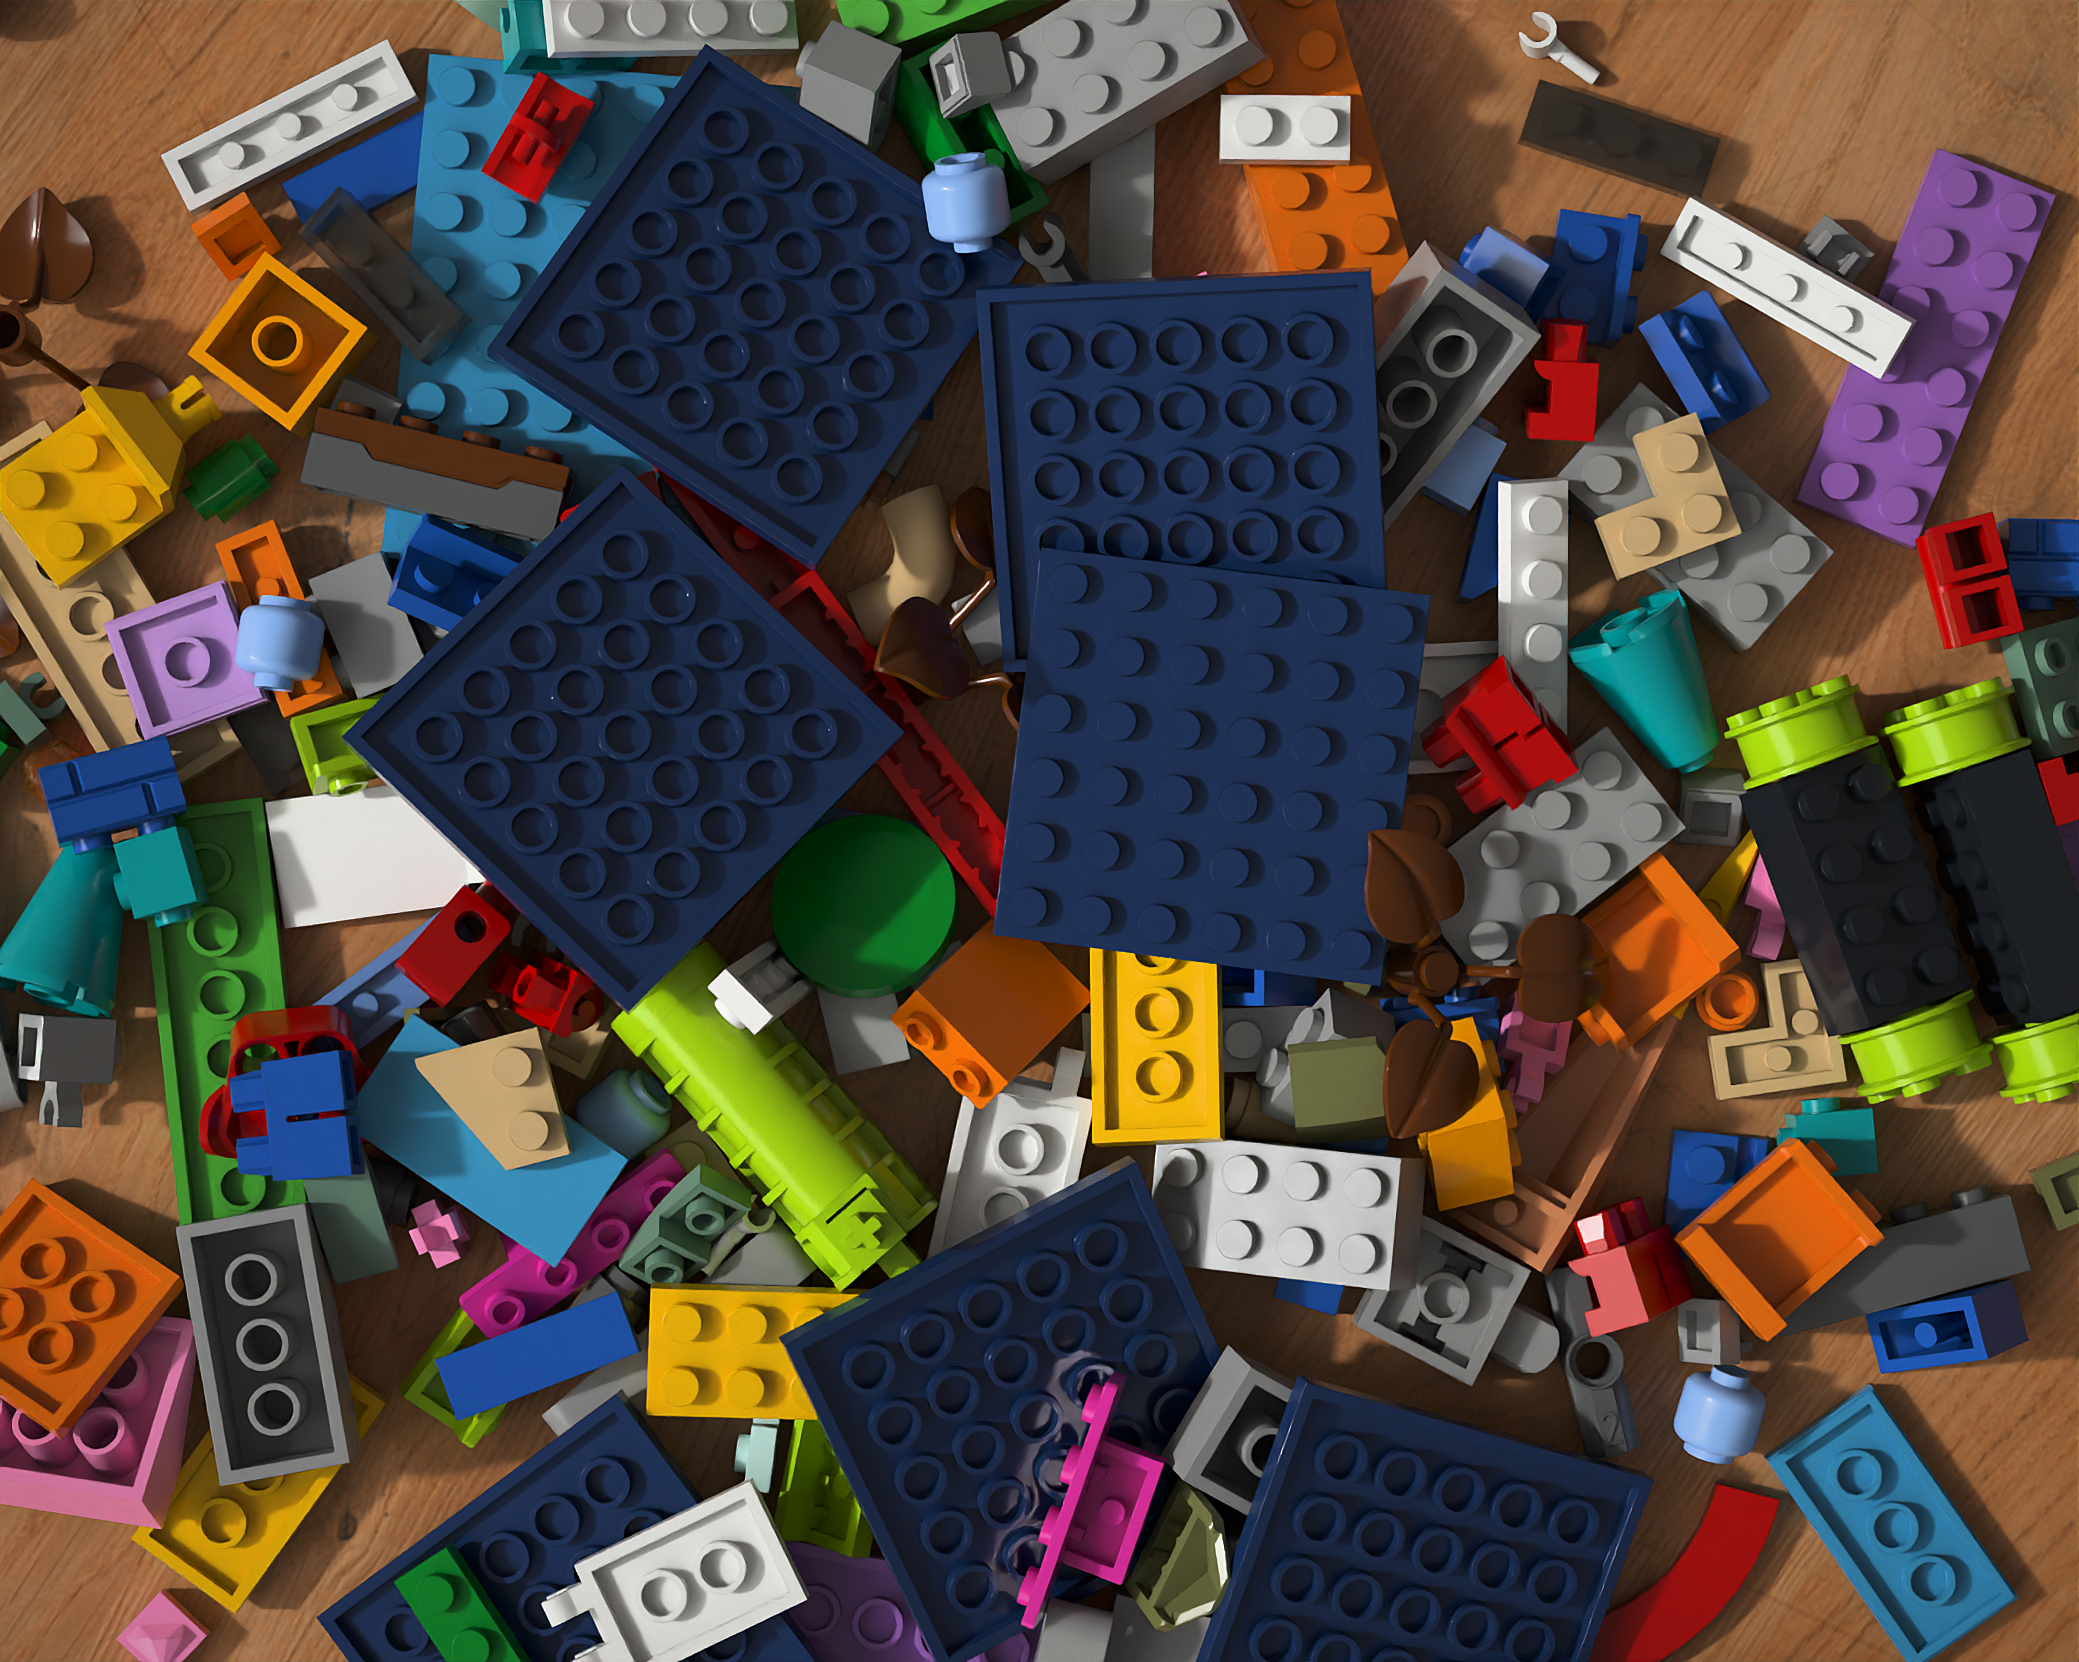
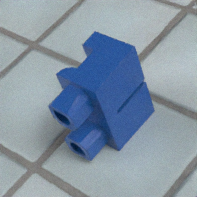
(294, 1089)

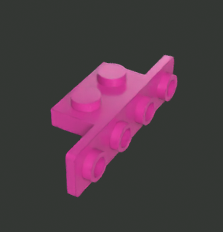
(531, 1286)
(1103, 1507)

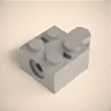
(1461, 1309)

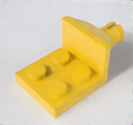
(102, 476)

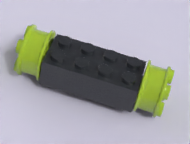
(2004, 875)
(1857, 892)

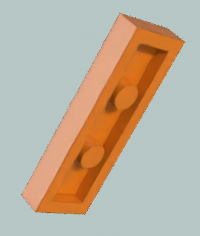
(262, 564)

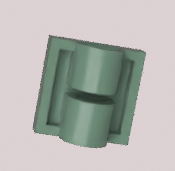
(2046, 683)

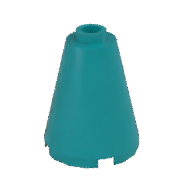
(1652, 678)
(69, 937)

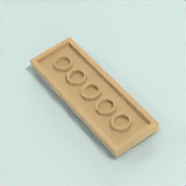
(74, 645)

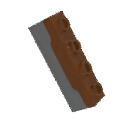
(437, 475)

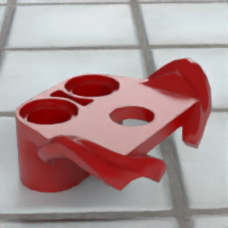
(290, 1034)

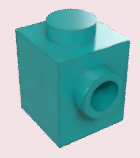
(160, 877)
(1841, 1132)

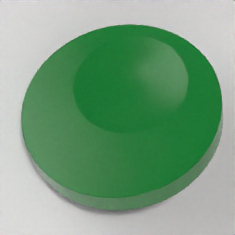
(865, 906)

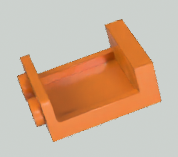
(1659, 951)
(990, 1011)
(1779, 1235)

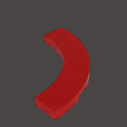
(1695, 1585)

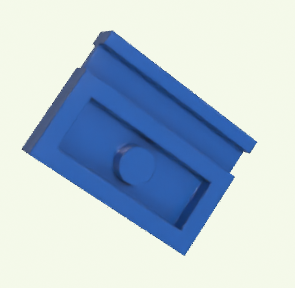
(1702, 1170)

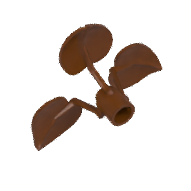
(52, 258)
(918, 636)
(1406, 893)

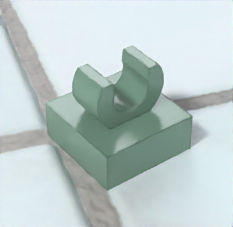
(26, 717)

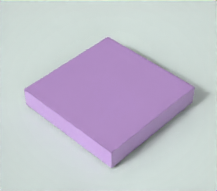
(183, 663)

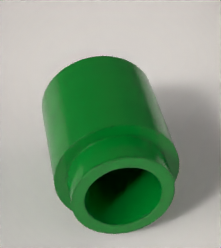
(230, 478)

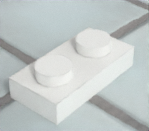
(1284, 129)

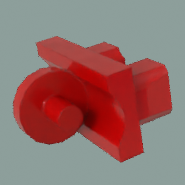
(538, 138)
(548, 992)

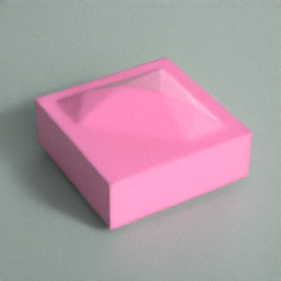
(163, 1631)

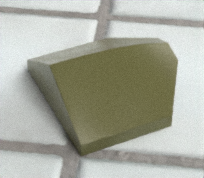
(1338, 1090)
(1183, 1562)

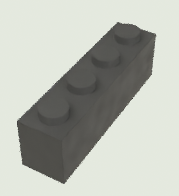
(1921, 1258)

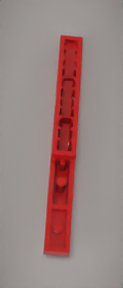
(919, 765)

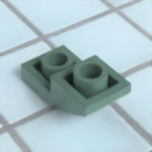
(352, 1224)
(679, 1230)

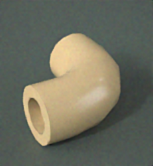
(921, 561)

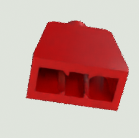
(442, 961)

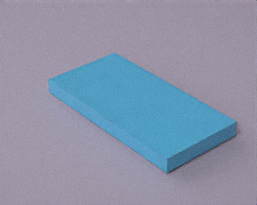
(533, 1204)
(1890, 1526)

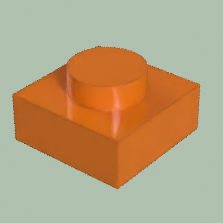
(236, 236)

